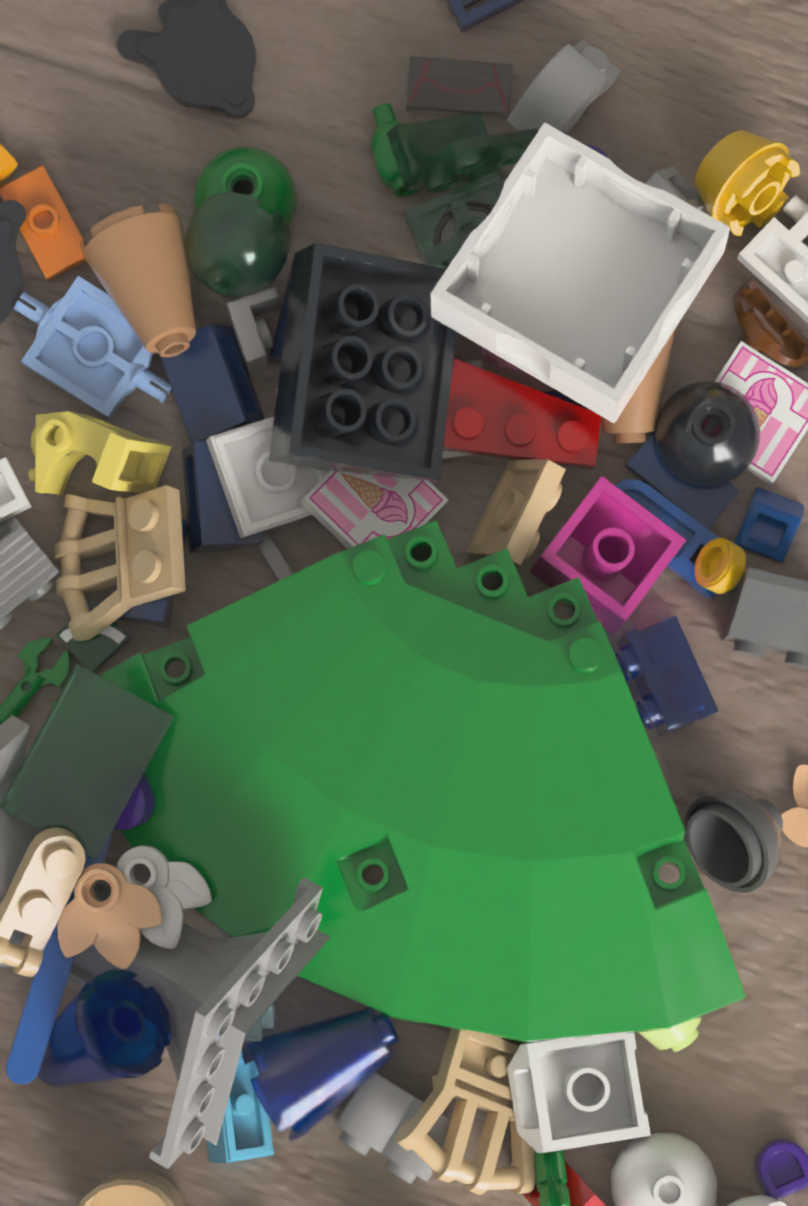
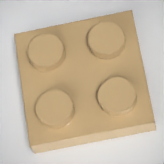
(516, 509)

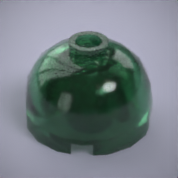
(236, 245)

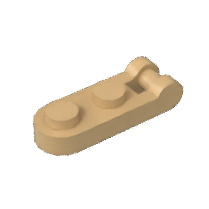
(39, 897)

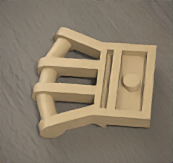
(147, 556)
(476, 1077)

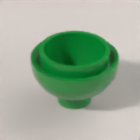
(248, 164)

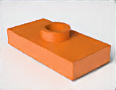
(47, 223)

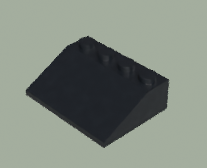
(362, 367)

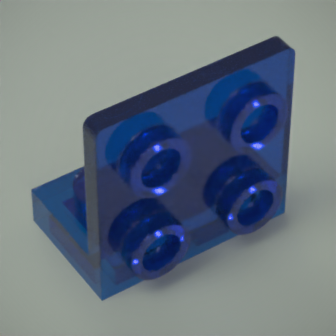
(665, 676)

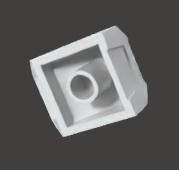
(577, 1092)

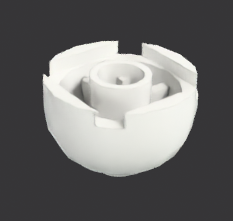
(663, 1172)

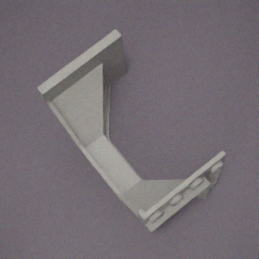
(206, 983)

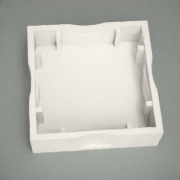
(579, 272)

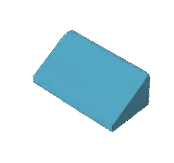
(245, 1123)

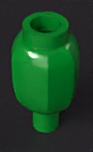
(382, 151)

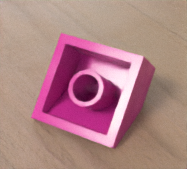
(613, 550)

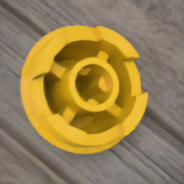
(745, 179)

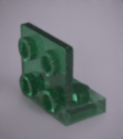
(452, 151)

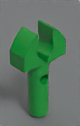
(32, 680)

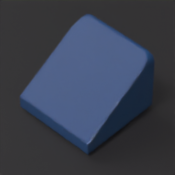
(770, 524)

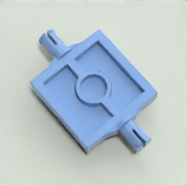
(89, 349)

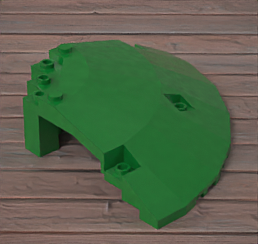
(464, 753)

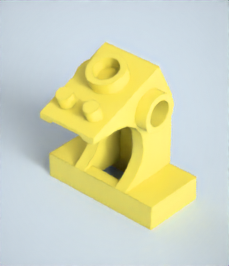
(123, 458)

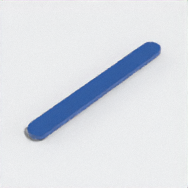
(42, 1003)

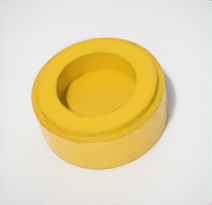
(720, 565)

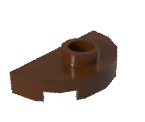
(768, 327)

